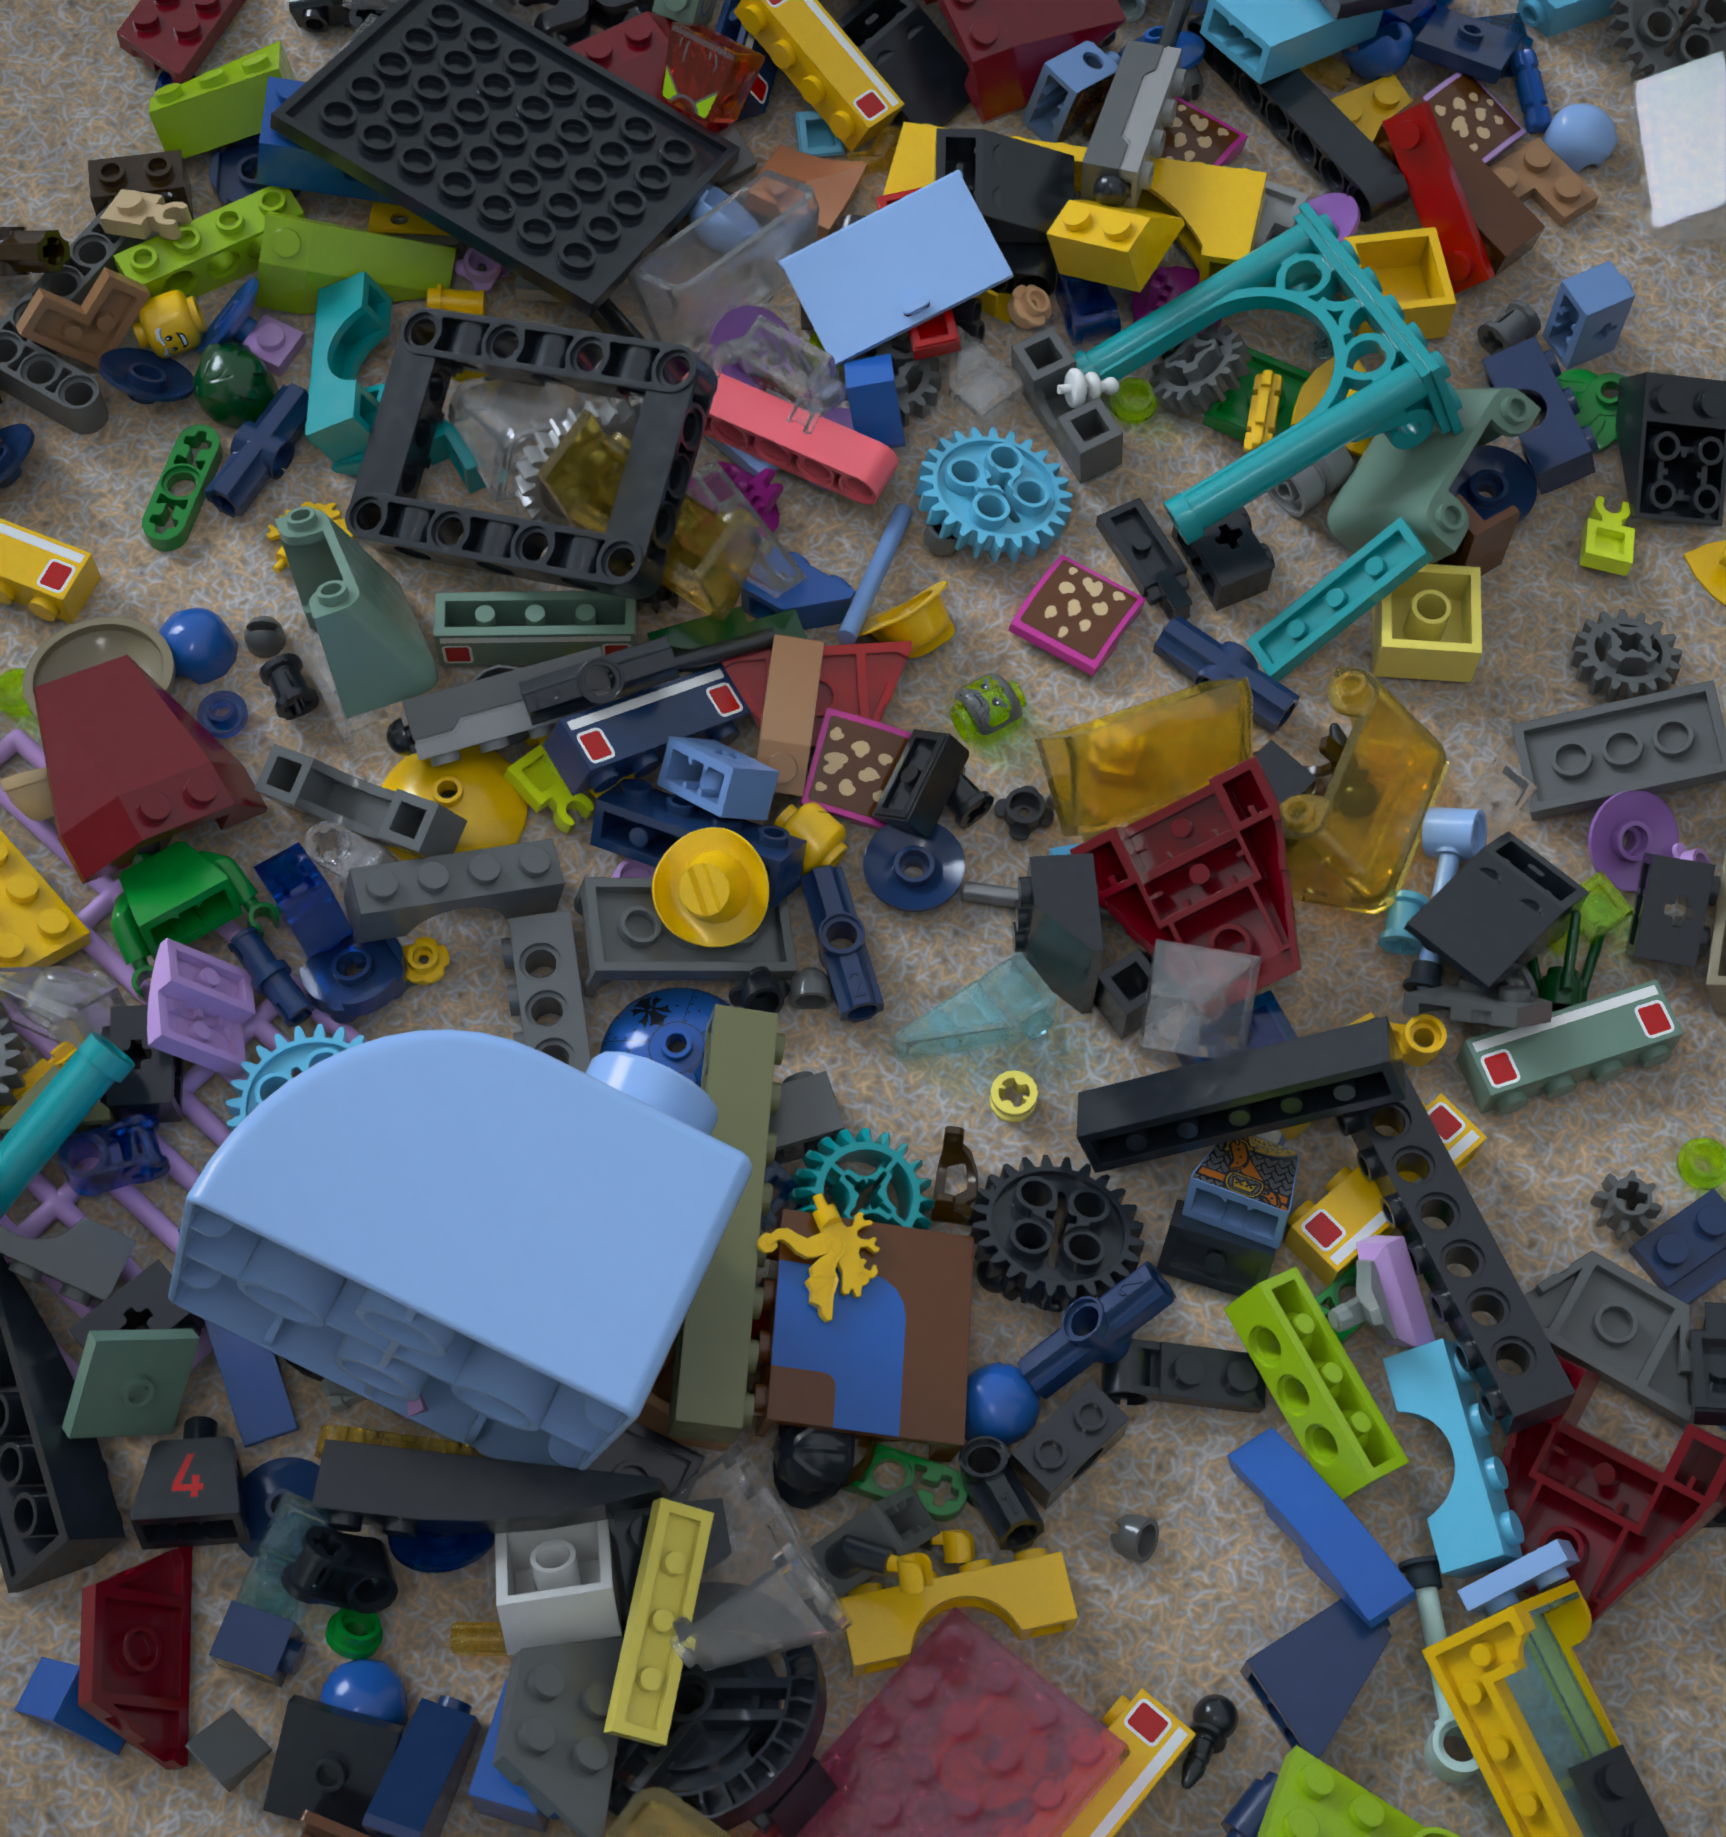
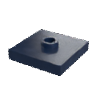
(1466, 45)

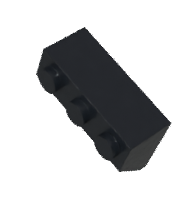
(1061, 925)

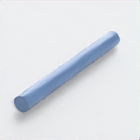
(874, 574)

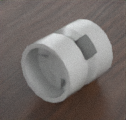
(1311, 485)

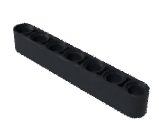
(1316, 133)

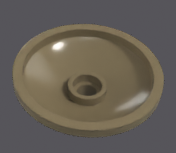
(94, 643)

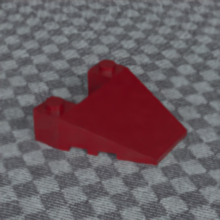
(1606, 1501)

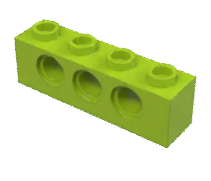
(210, 248)
(1315, 1384)

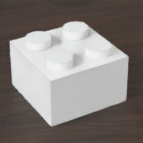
(557, 1586)

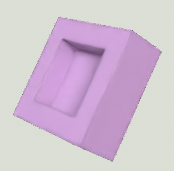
(275, 343)

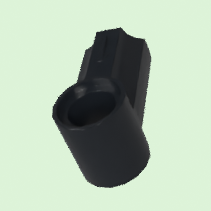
(998, 1494)

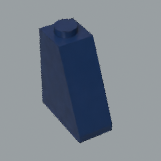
(1316, 1674)
(424, 1771)

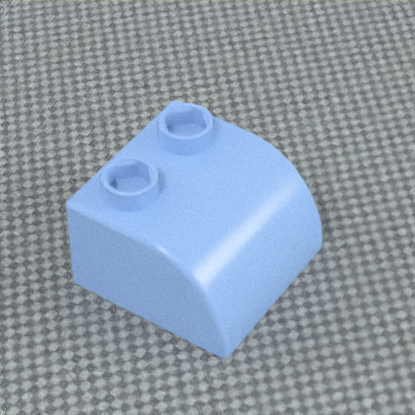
(468, 1233)

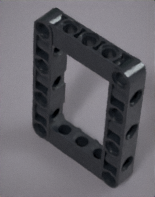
(651, 489)

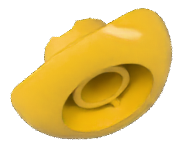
(711, 888)

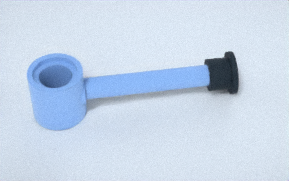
(1452, 838)

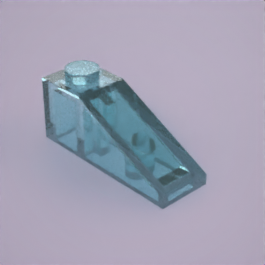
(985, 1015)

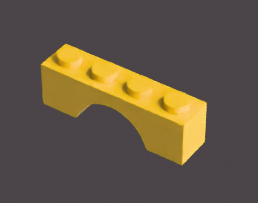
(1025, 1594)

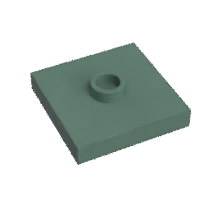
(130, 1382)

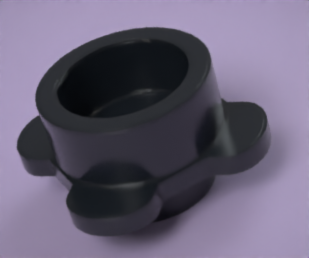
(1024, 799)
(760, 991)

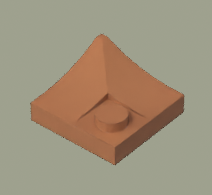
(831, 180)

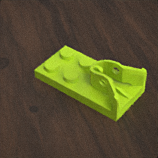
(1322, 1802)

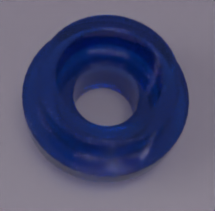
(226, 725)

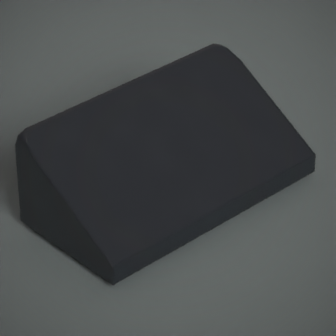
(922, 782)

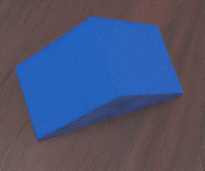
(875, 399)
(53, 1700)

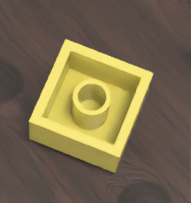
(1430, 626)

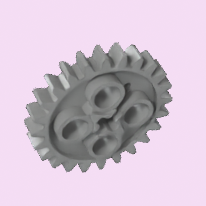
(531, 489)

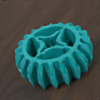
(845, 1185)

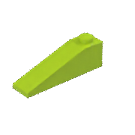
(310, 254)

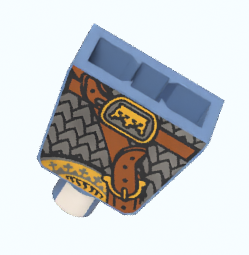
(1069, 91)
(1245, 1187)

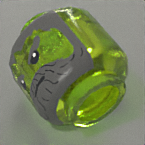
(987, 709)

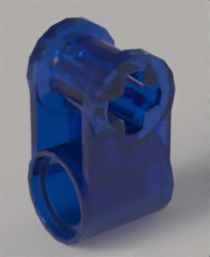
(1086, 308)
(117, 1153)

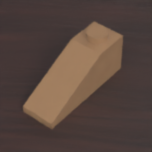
(790, 710)

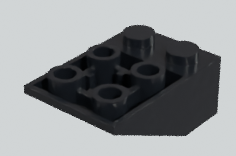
(910, 58)
(1011, 180)
(1673, 447)
(1498, 912)

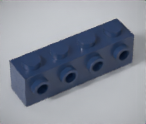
(646, 822)

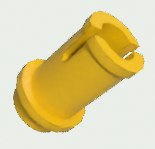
(456, 300)

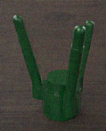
(1562, 982)

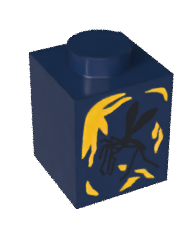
(258, 1644)

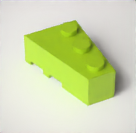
(218, 104)

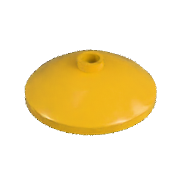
(483, 796)

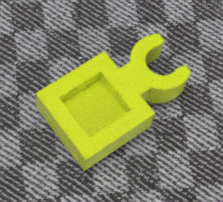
(1606, 541)
(542, 786)

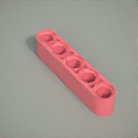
(828, 457)

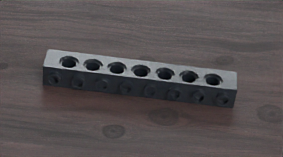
(1511, 1399)

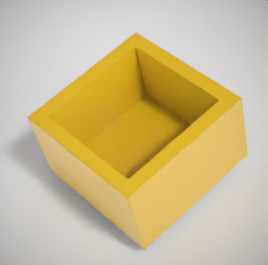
(1414, 272)

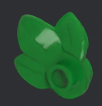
(1594, 407)

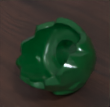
(233, 384)

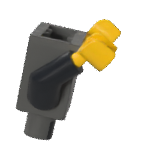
(882, 1543)

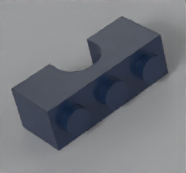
(1558, 447)

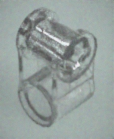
(352, 853)

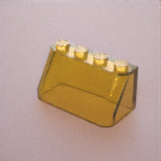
(1146, 755)

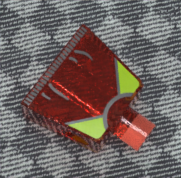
(708, 73)

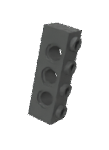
(547, 942)

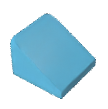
(815, 135)

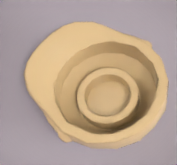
(30, 793)

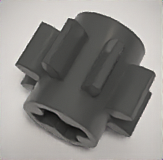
(1613, 1207)

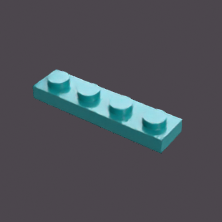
(1339, 599)

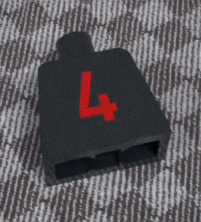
(192, 1491)

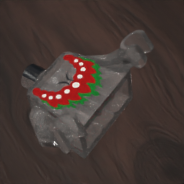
(784, 368)

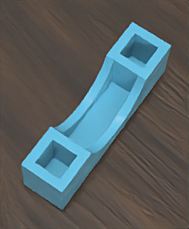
(1474, 1523)

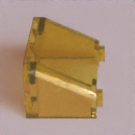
(1365, 830)

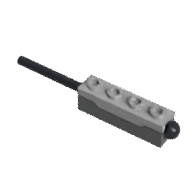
(1135, 116)
(494, 706)

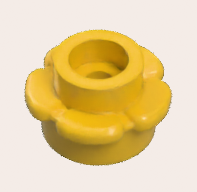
(435, 967)

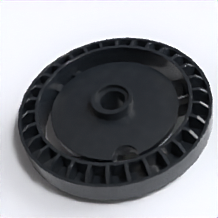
(711, 1749)

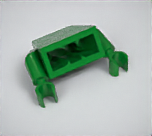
(181, 899)

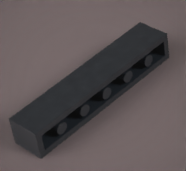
(1241, 1095)

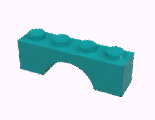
(348, 325)

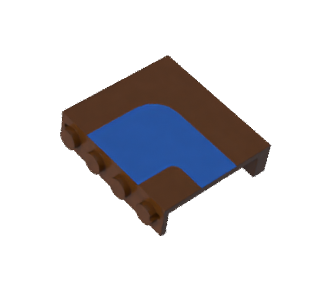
(886, 1359)

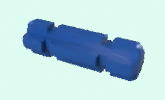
(1531, 91)

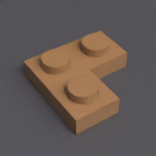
(1543, 176)
(87, 329)

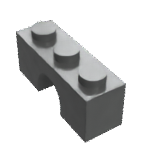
(1084, 435)

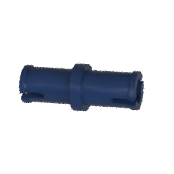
(271, 977)

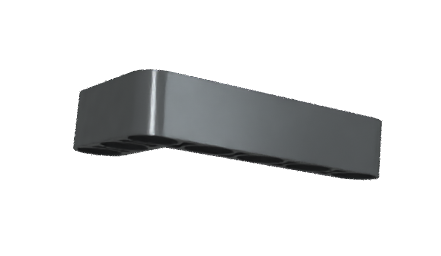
(32, 370)

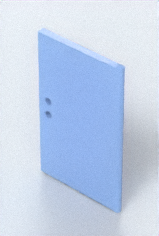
(895, 264)

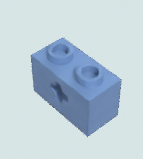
(1588, 314)
(718, 778)

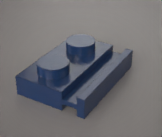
(1687, 1250)

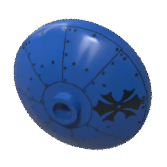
(663, 1018)

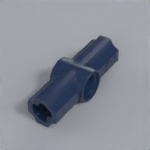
(260, 451)
(1207, 659)
(847, 969)
(1096, 1330)

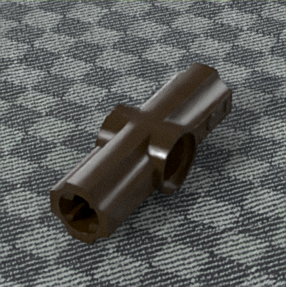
(31, 251)

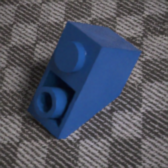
(818, 600)

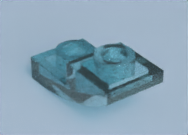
(276, 1550)

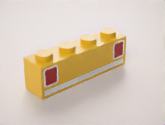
(823, 66)
(44, 573)
(1328, 1231)
(1155, 1744)

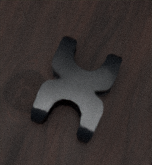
(573, 18)

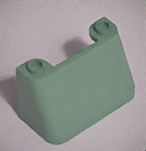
(1417, 479)
(358, 613)

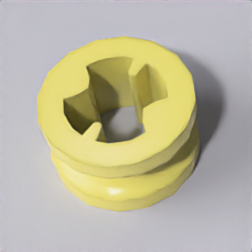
(1005, 1109)

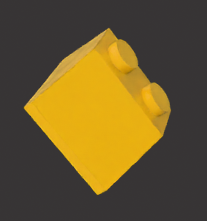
(1111, 243)

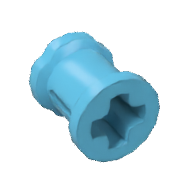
(1395, 937)

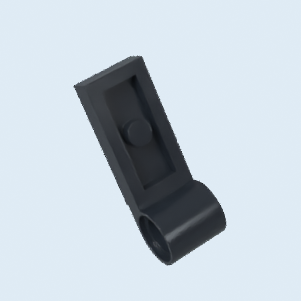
(1184, 1377)

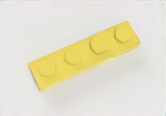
(663, 1592)

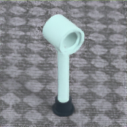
(1426, 1580)

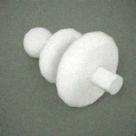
(1089, 387)

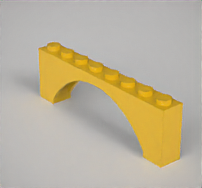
(1216, 202)

